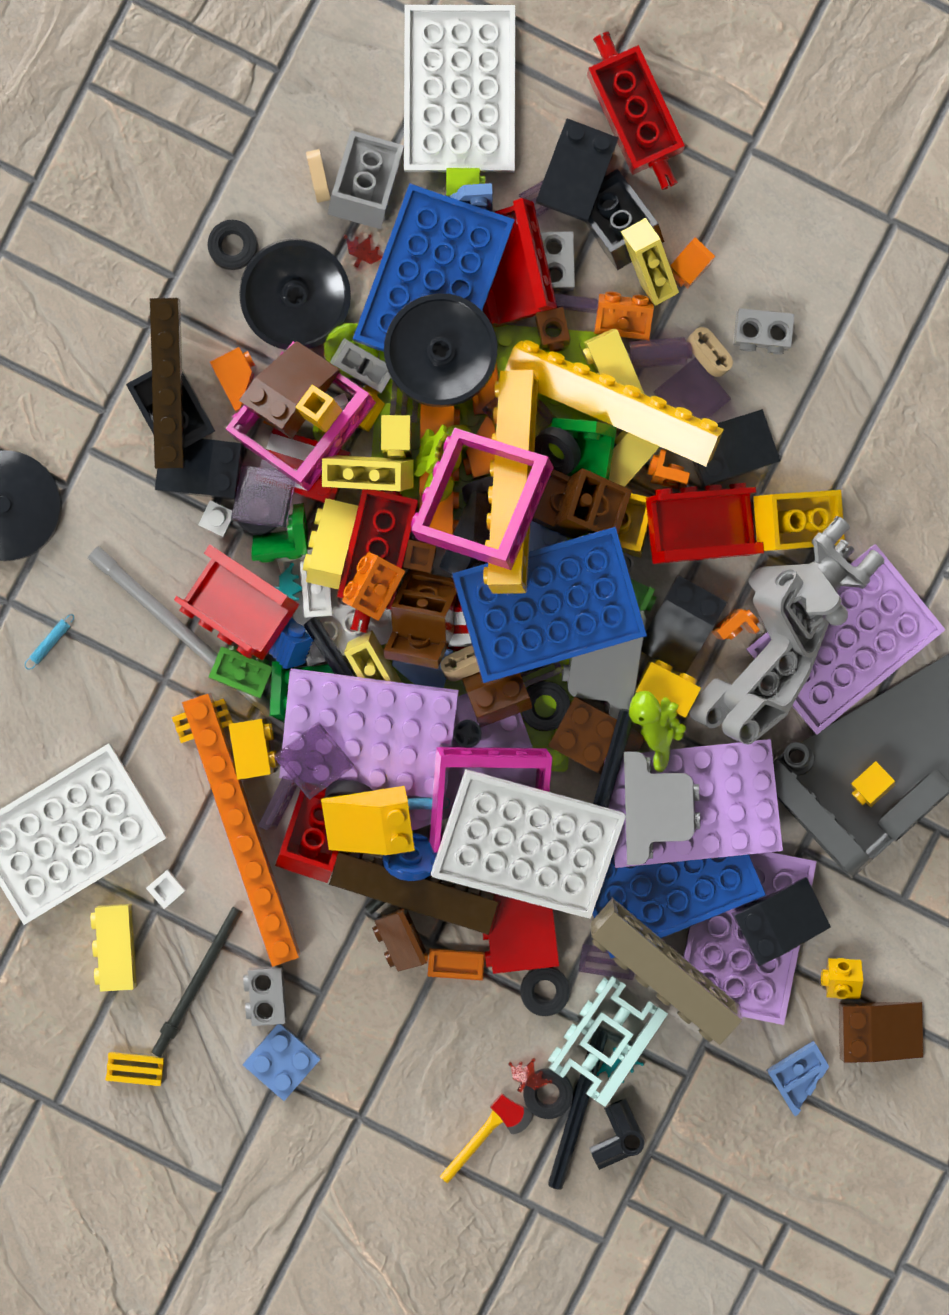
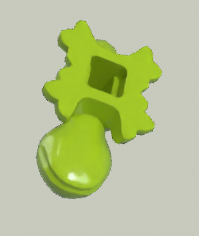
(432, 452)
(658, 725)

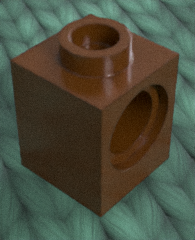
(556, 318)
(419, 556)

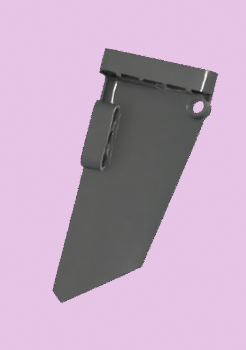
(901, 732)

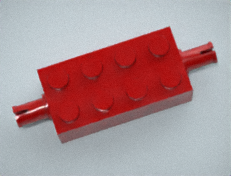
(635, 110)
(383, 530)

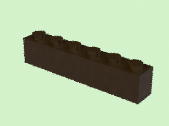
(167, 383)
(422, 896)

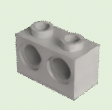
(562, 261)
(763, 322)
(361, 365)
(273, 995)

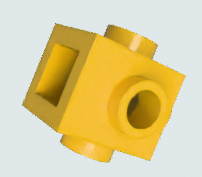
(842, 978)

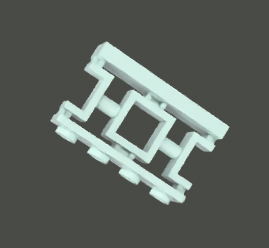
(624, 1052)

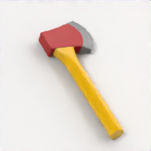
(503, 1110)

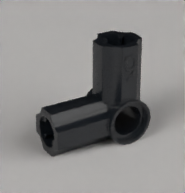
(614, 1148)

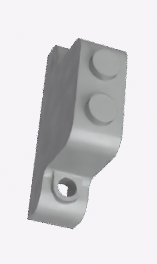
(606, 674)
(656, 807)

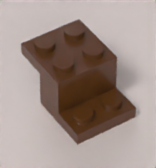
(581, 504)
(422, 619)
(587, 735)

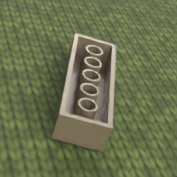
(665, 971)

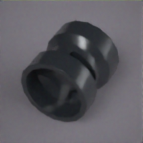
(467, 733)

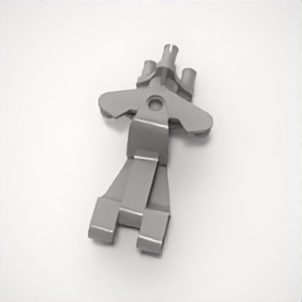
(796, 610)

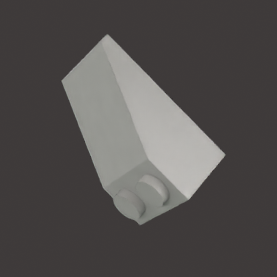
(365, 179)

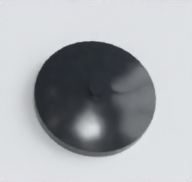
(294, 293)
(440, 350)
(27, 506)

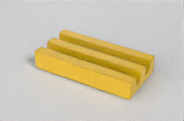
(180, 728)
(133, 1079)

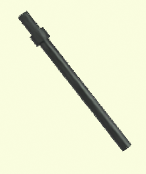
(170, 1029)

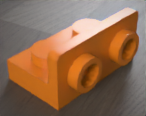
(626, 314)
(670, 476)
(372, 585)
(731, 624)

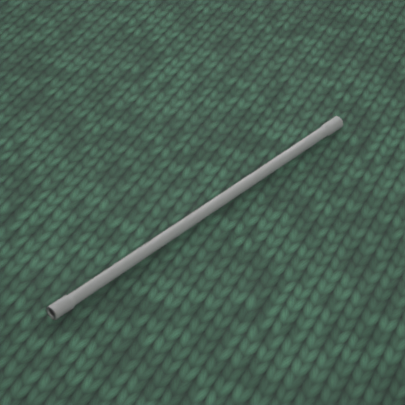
(111, 568)

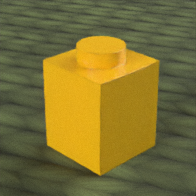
(318, 408)
(872, 785)

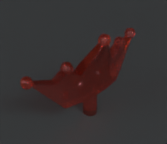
(362, 251)
(527, 1076)

